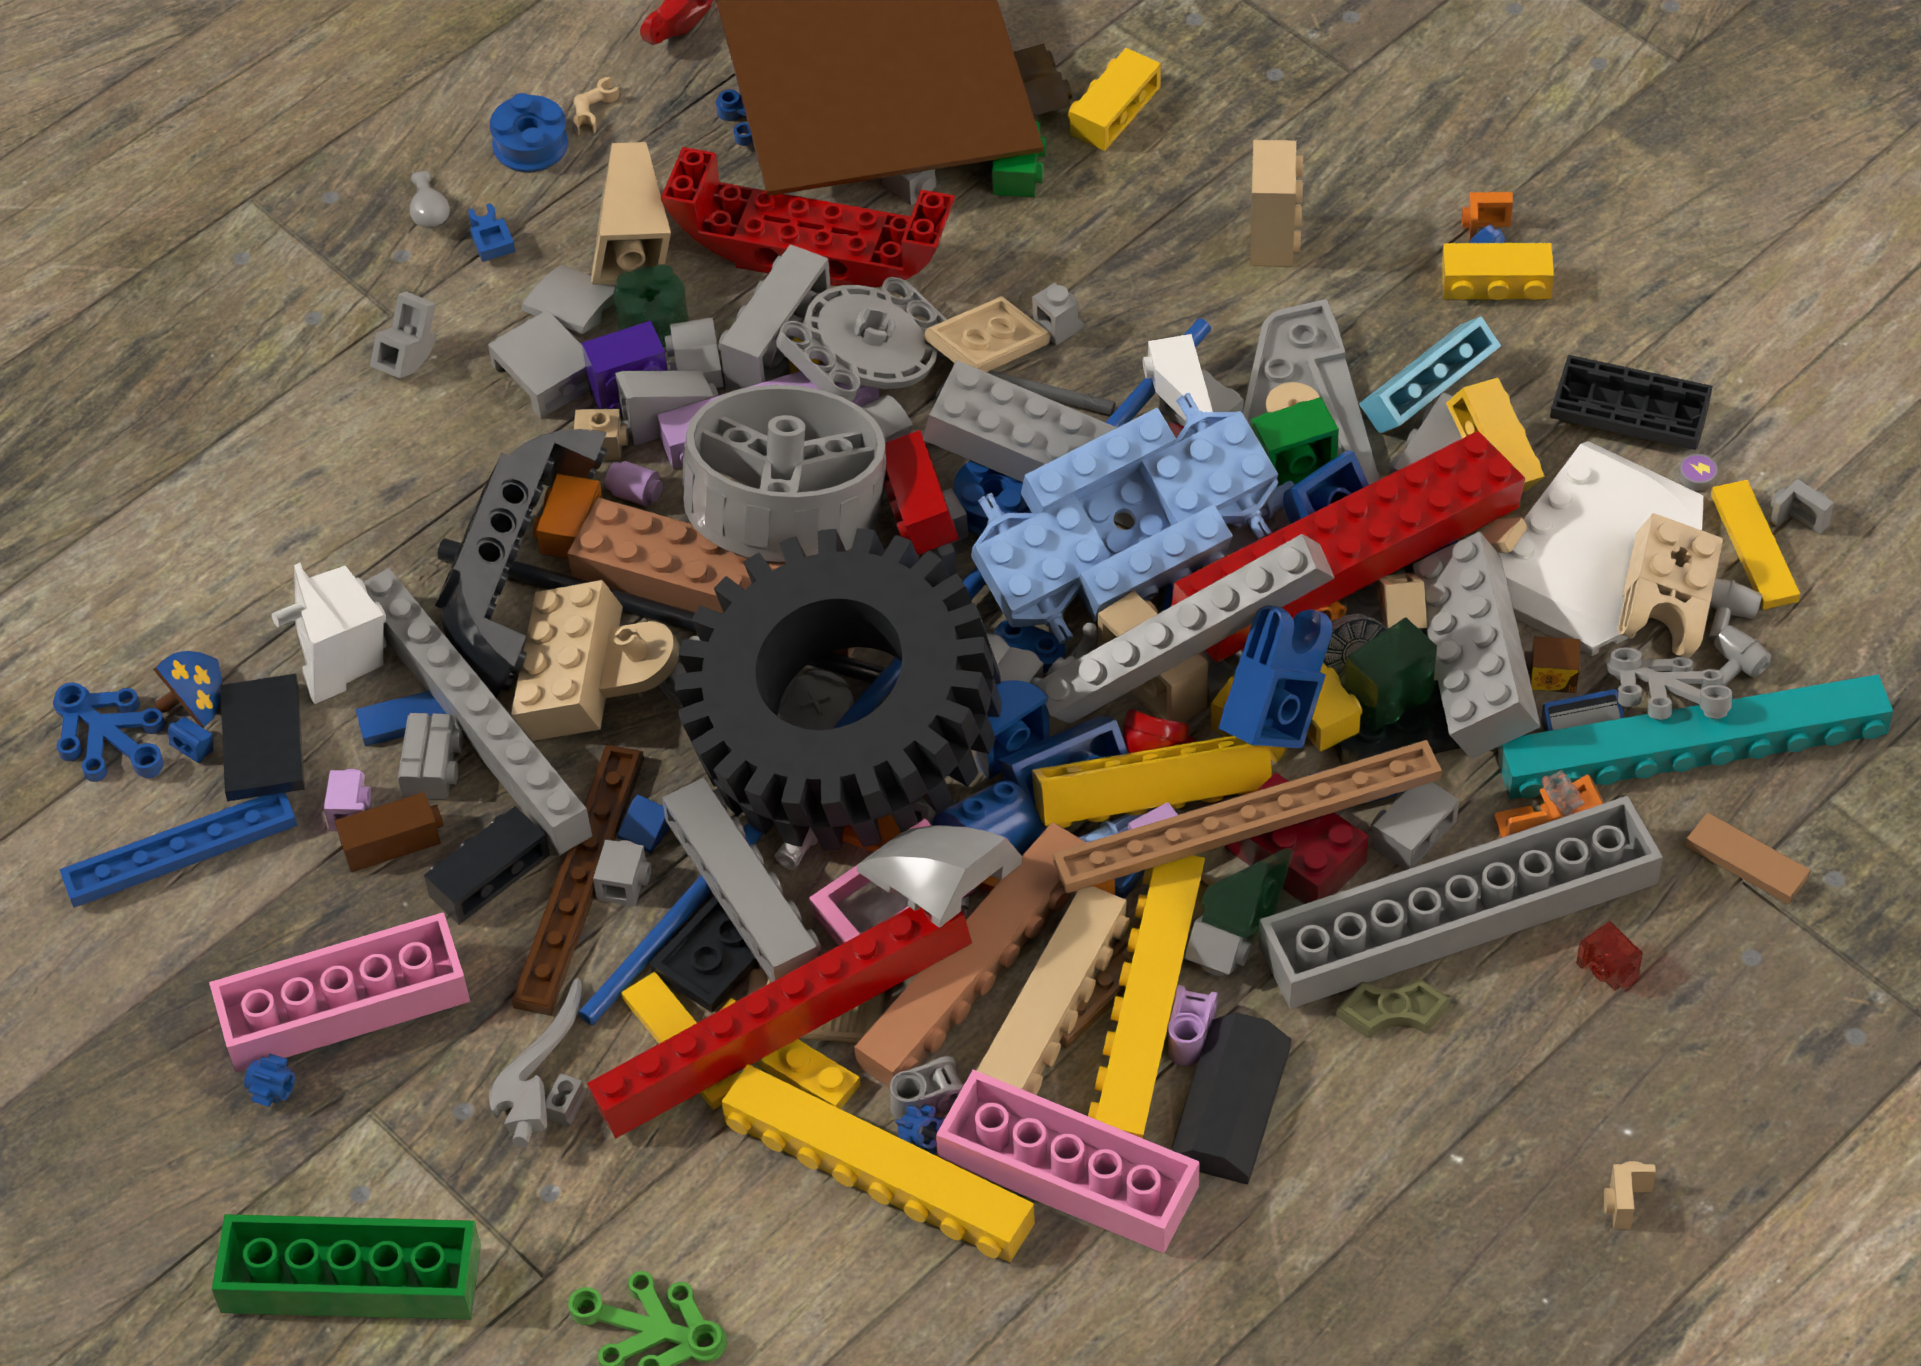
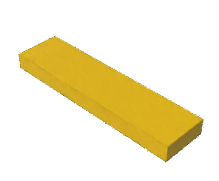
(1755, 544)
(666, 1017)

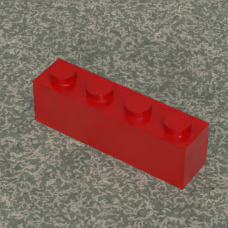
(917, 494)

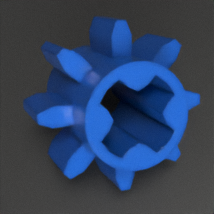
(269, 1080)
(910, 1126)

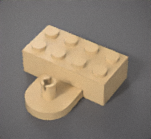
(582, 658)

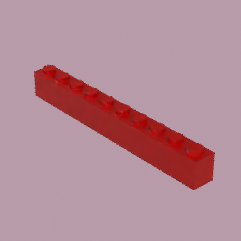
(773, 1017)

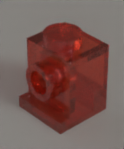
(1610, 956)

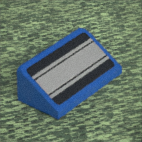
(1581, 710)

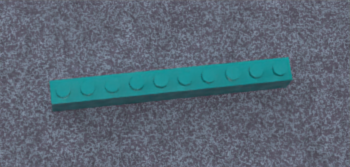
(1689, 739)

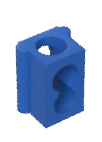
(190, 739)

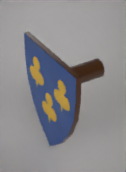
(193, 682)

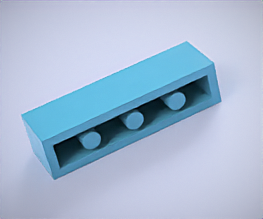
(1430, 374)

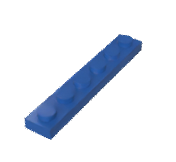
(177, 848)

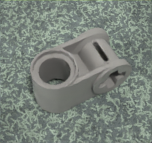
(927, 1085)

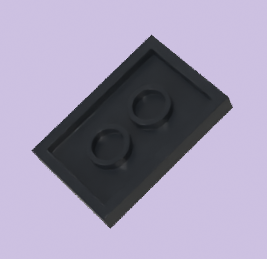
(706, 958)

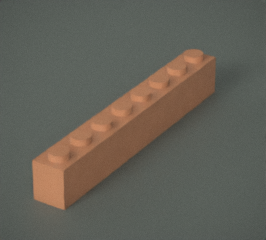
(946, 990)

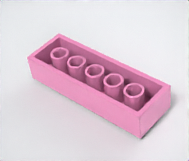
(340, 991)
(1068, 1161)

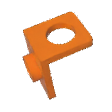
(1518, 820)

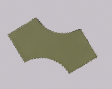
(1375, 1008)

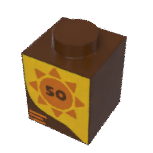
(1553, 664)

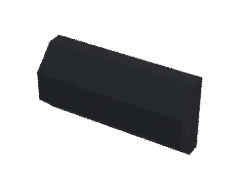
(1631, 402)
(1232, 1096)

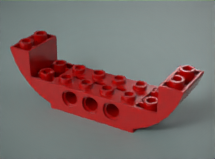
(757, 228)

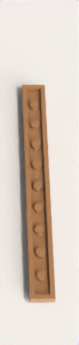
(1246, 816)

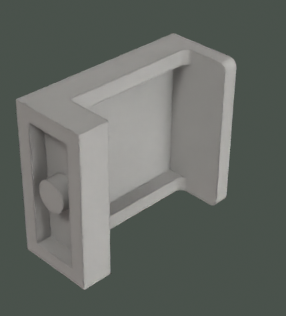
(543, 362)

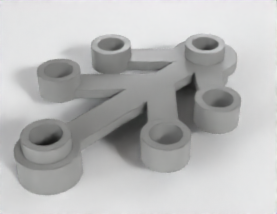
(1628, 665)

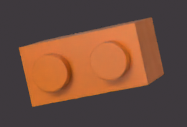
(564, 513)

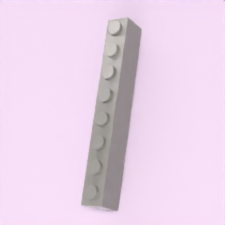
(1185, 629)

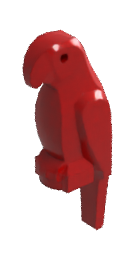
(673, 19)

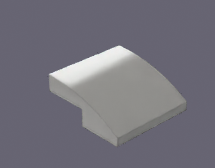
(570, 299)

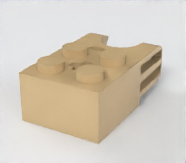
(1670, 581)

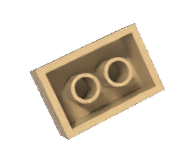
(1275, 203)
(1173, 694)

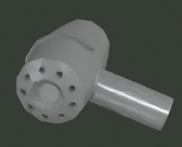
(1731, 599)
(1742, 652)

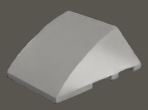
(939, 866)

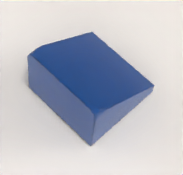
(644, 823)

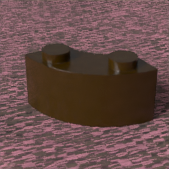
(1041, 80)

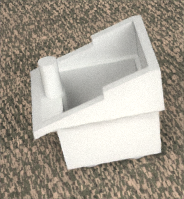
(336, 629)

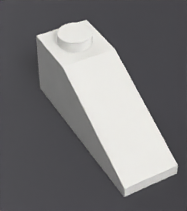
(1176, 371)

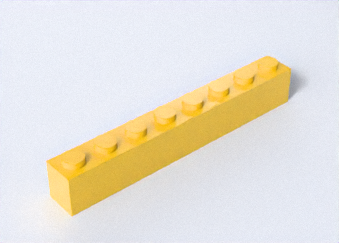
(1148, 995)
(878, 1164)

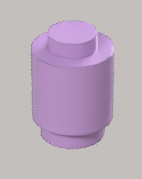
(633, 483)

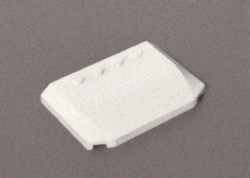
(1579, 544)

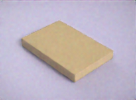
(988, 335)

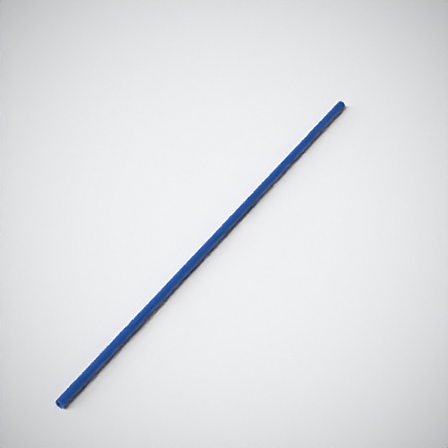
(866, 703)

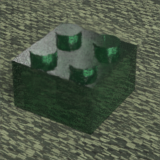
(1391, 673)

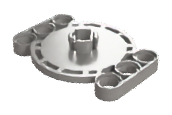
(891, 342)

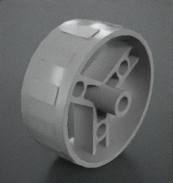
(804, 452)

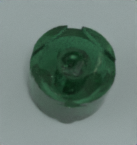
(651, 296)

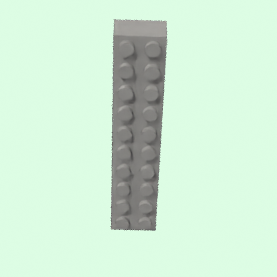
(1459, 901)

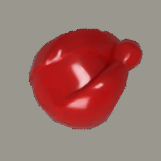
(1148, 732)

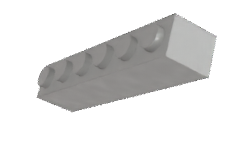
(739, 879)

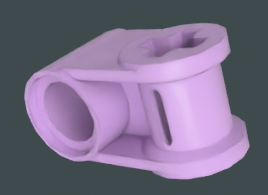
(1190, 1019)

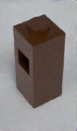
(389, 831)

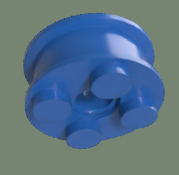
(528, 133)
(976, 481)

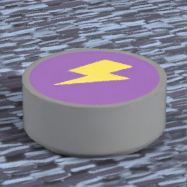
(1698, 472)

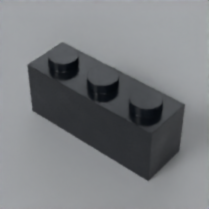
(486, 864)

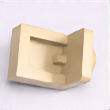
(1625, 1180)

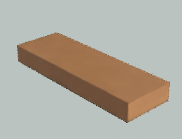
(1747, 858)

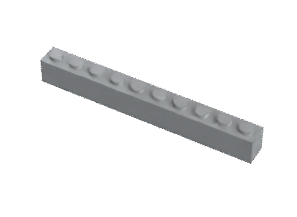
(479, 716)

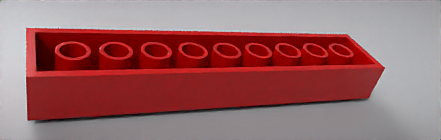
(1384, 525)

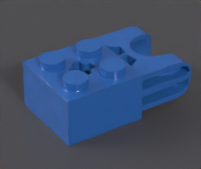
(1278, 678)

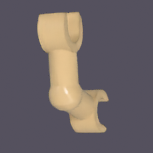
(584, 100)

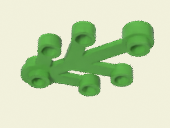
(652, 1328)

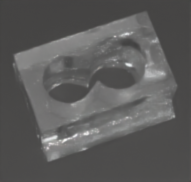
(1562, 792)

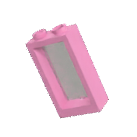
(856, 904)

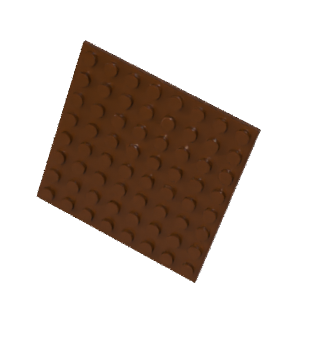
(875, 87)

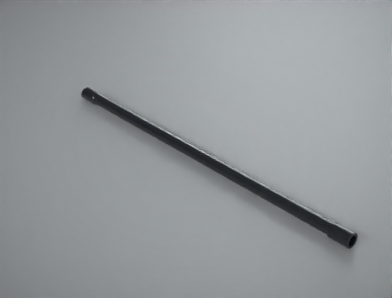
(658, 611)

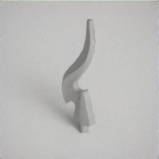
(528, 1097)

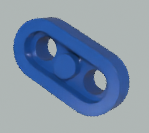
(1032, 639)

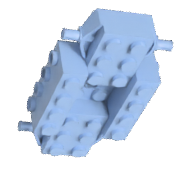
(1171, 486)

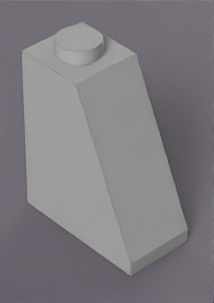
(655, 392)

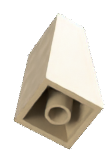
(632, 216)

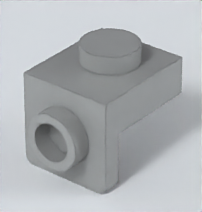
(1803, 504)

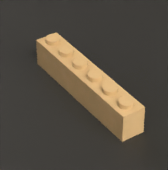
(1056, 989)

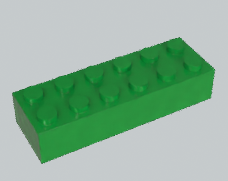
(347, 1266)

